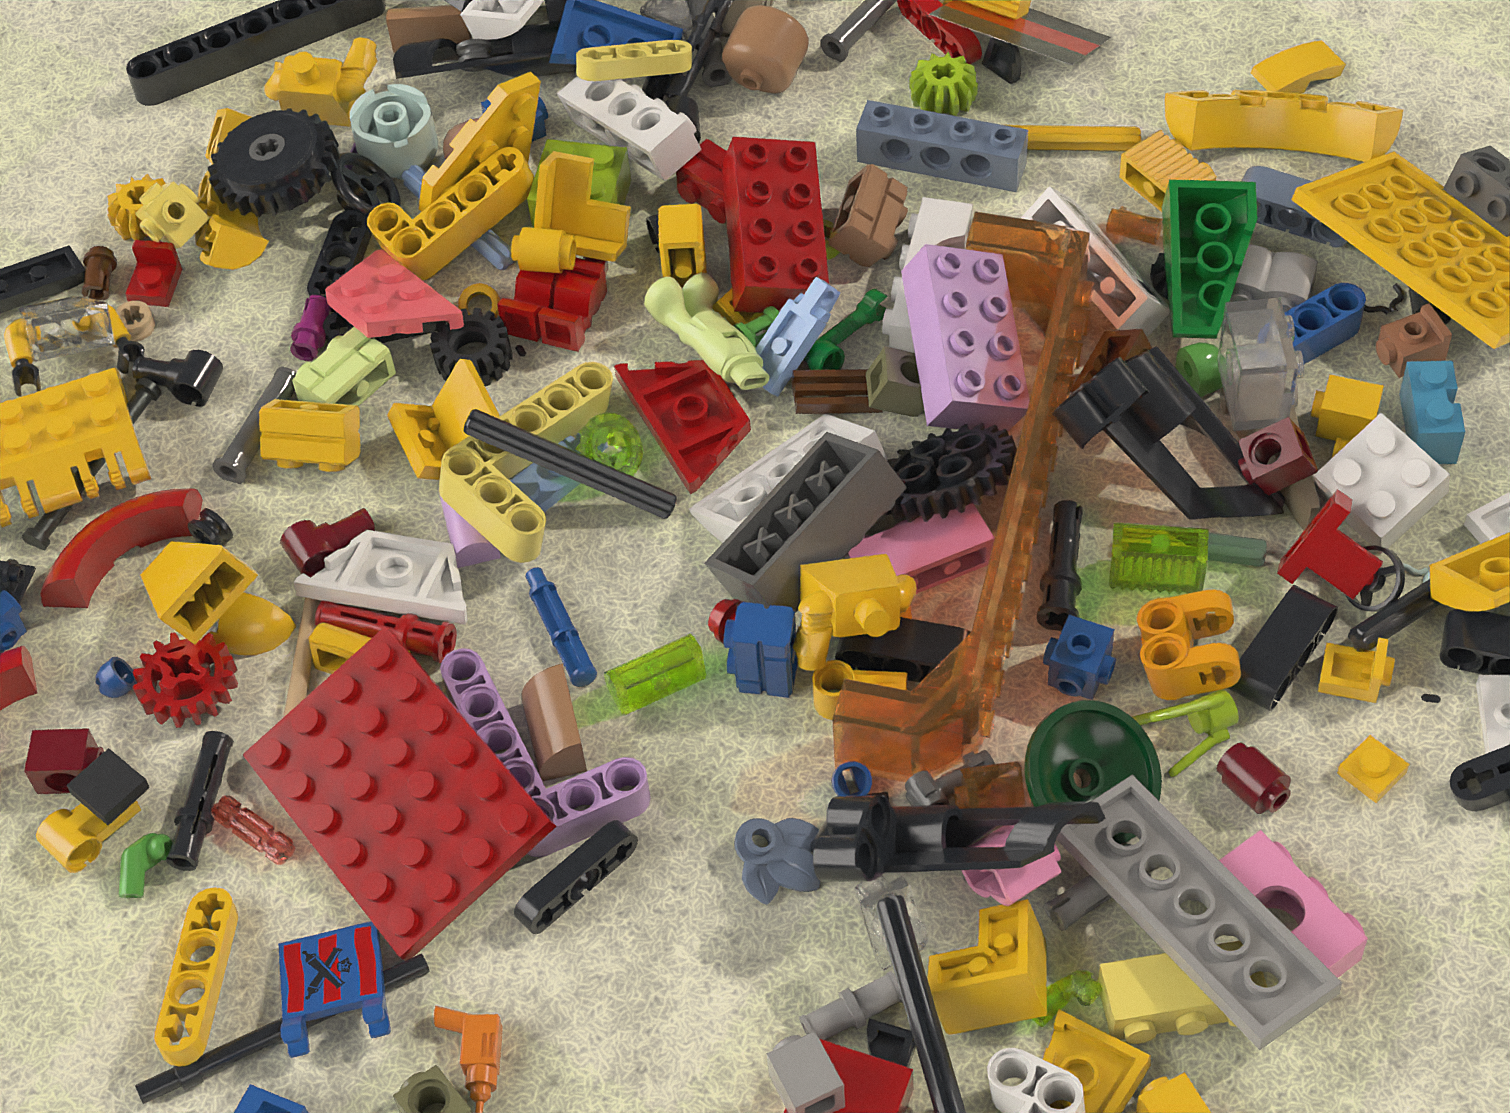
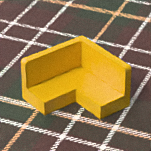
(566, 205)
(996, 980)

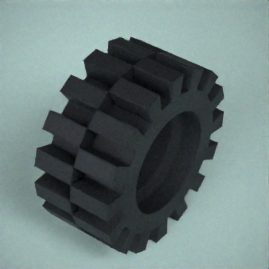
(479, 329)

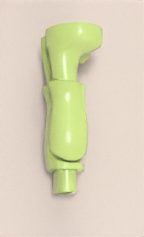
(716, 341)

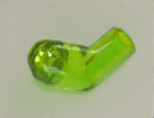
(1062, 991)

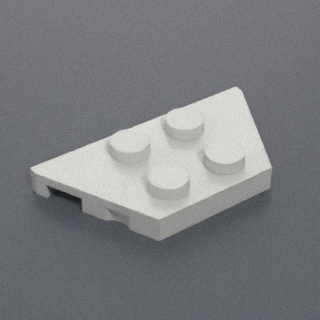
(391, 576)

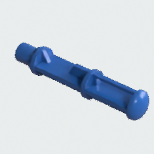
(560, 628)

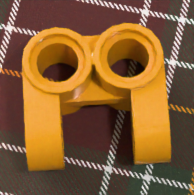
(1168, 637)

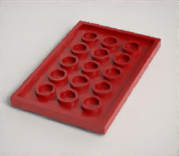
(398, 793)

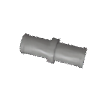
(853, 1007)

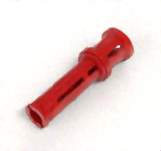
(414, 634)

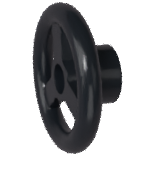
(360, 191)

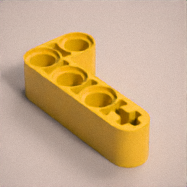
(456, 217)

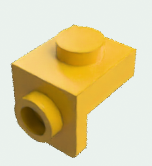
(1354, 672)

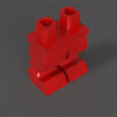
(575, 300)

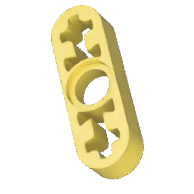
(633, 60)

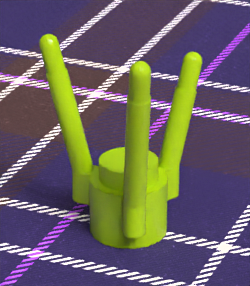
(1206, 714)

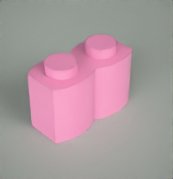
(1012, 883)

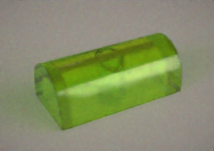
(656, 674)

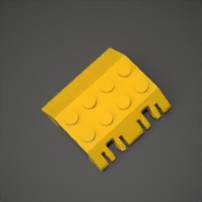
(65, 429)

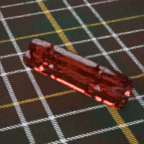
(253, 829)

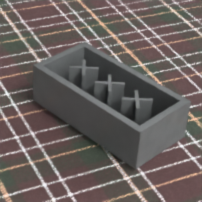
(806, 519)

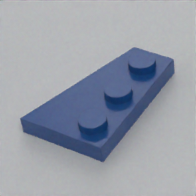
(600, 24)

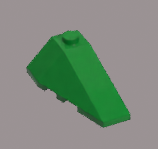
(1204, 247)

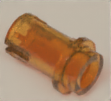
(1133, 226)

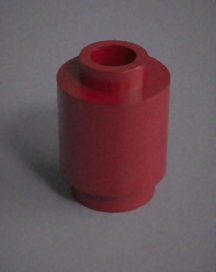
(1254, 778)

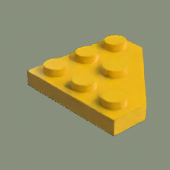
(504, 124)

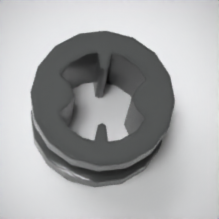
(473, 50)

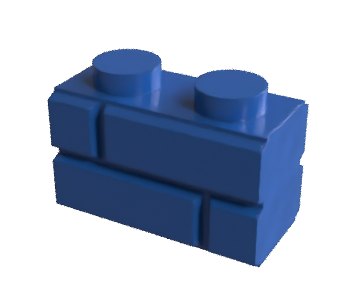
(762, 649)

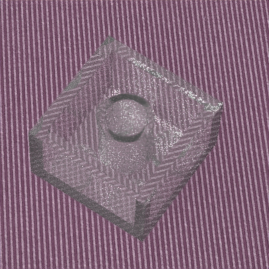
(1258, 363)

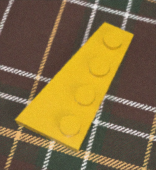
(1101, 1062)

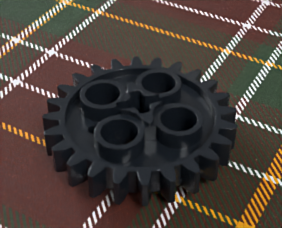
(952, 471)

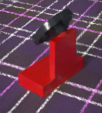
(1340, 558)

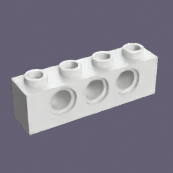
(630, 119)

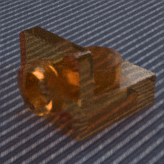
(991, 786)

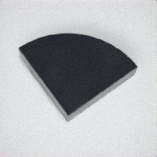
(1003, 60)
(890, 1042)

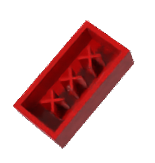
(772, 221)

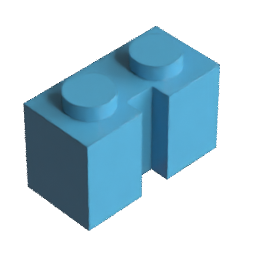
(1430, 410)

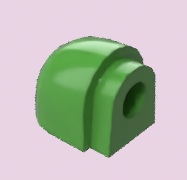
(1199, 367)

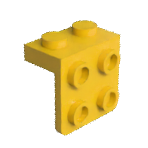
(432, 430)

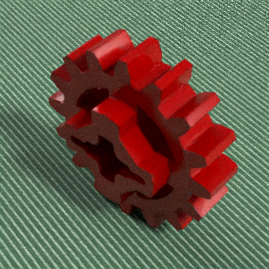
(185, 679)

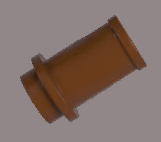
(99, 265)

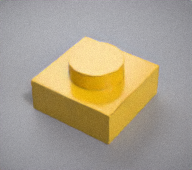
(1373, 768)

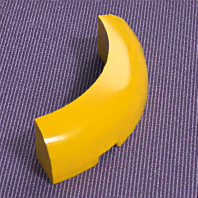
(1281, 122)
(228, 236)

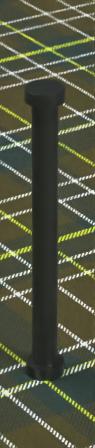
(38, 536)

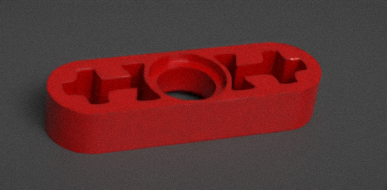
(948, 36)

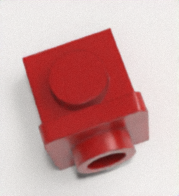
(155, 273)

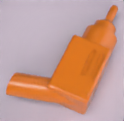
(479, 1049)

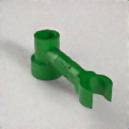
(825, 352)

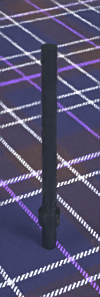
(256, 1040)

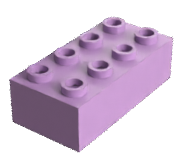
(965, 338)

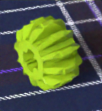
(943, 84)

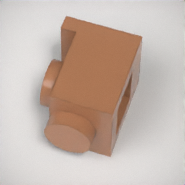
(1413, 339)

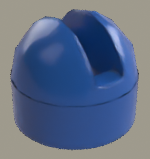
(115, 678)
(860, 776)

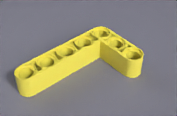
(478, 474)

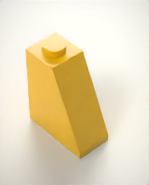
(195, 585)

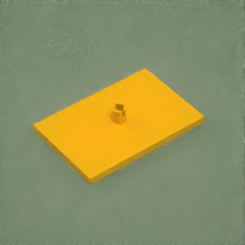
(1420, 238)

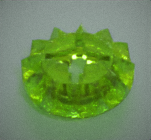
(618, 433)

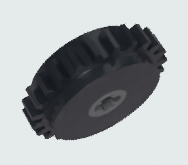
(274, 162)

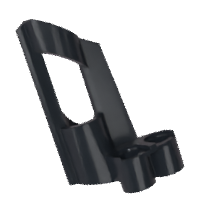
(530, 45)
(1141, 404)
(878, 838)

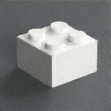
(1386, 479)

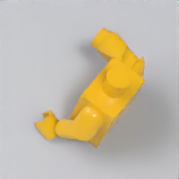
(323, 83)
(847, 601)

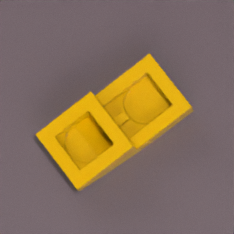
(1297, 66)

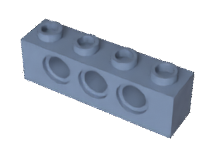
(942, 145)

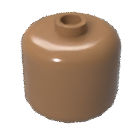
(765, 49)

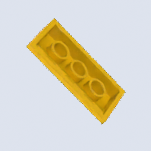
(1475, 577)

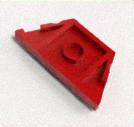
(687, 414)

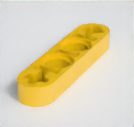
(190, 974)

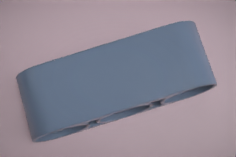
(1278, 211)

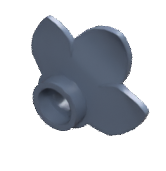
(782, 863)

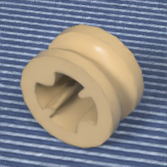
(137, 309)

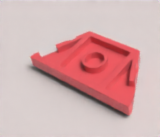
(388, 299)

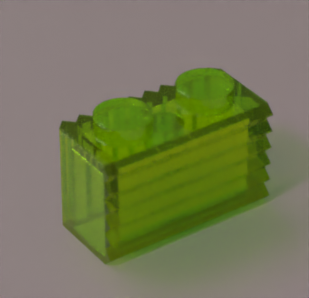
(1158, 558)

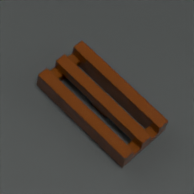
(836, 386)

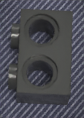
(1483, 185)

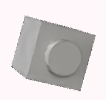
(805, 1075)

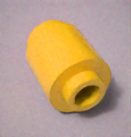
(544, 250)

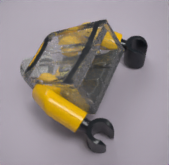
(64, 329)

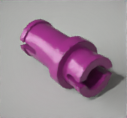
(309, 332)

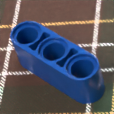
(1327, 319)

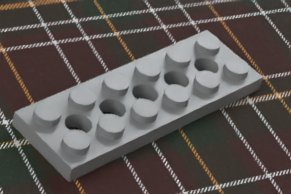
(1190, 939)

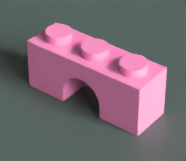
(1278, 883)

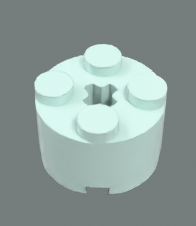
(394, 128)

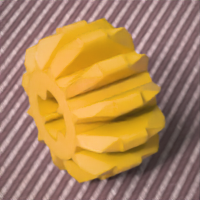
(126, 203)

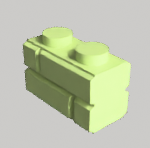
(346, 371)

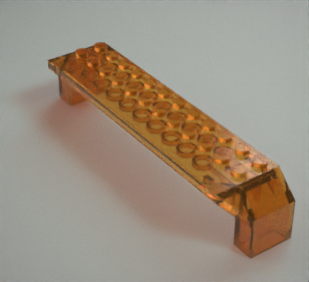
(953, 705)

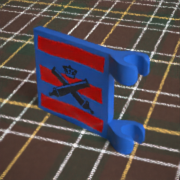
(329, 977)

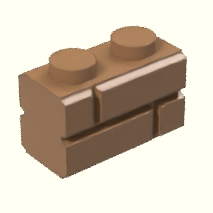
(869, 216)

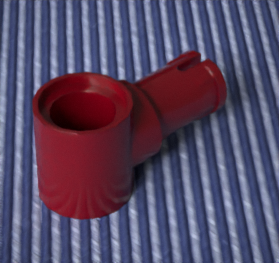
(311, 544)

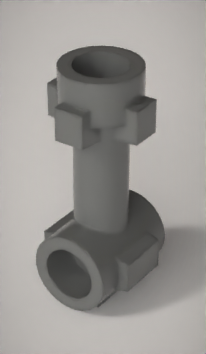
(925, 790)

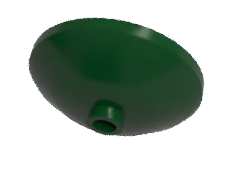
(1096, 744)

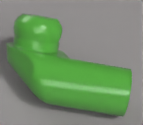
(140, 858)

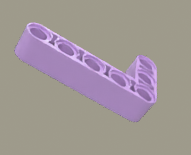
(593, 788)

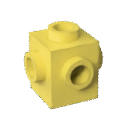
(185, 213)

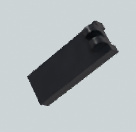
(39, 278)

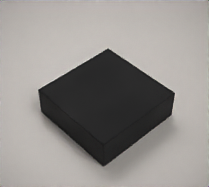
(108, 786)

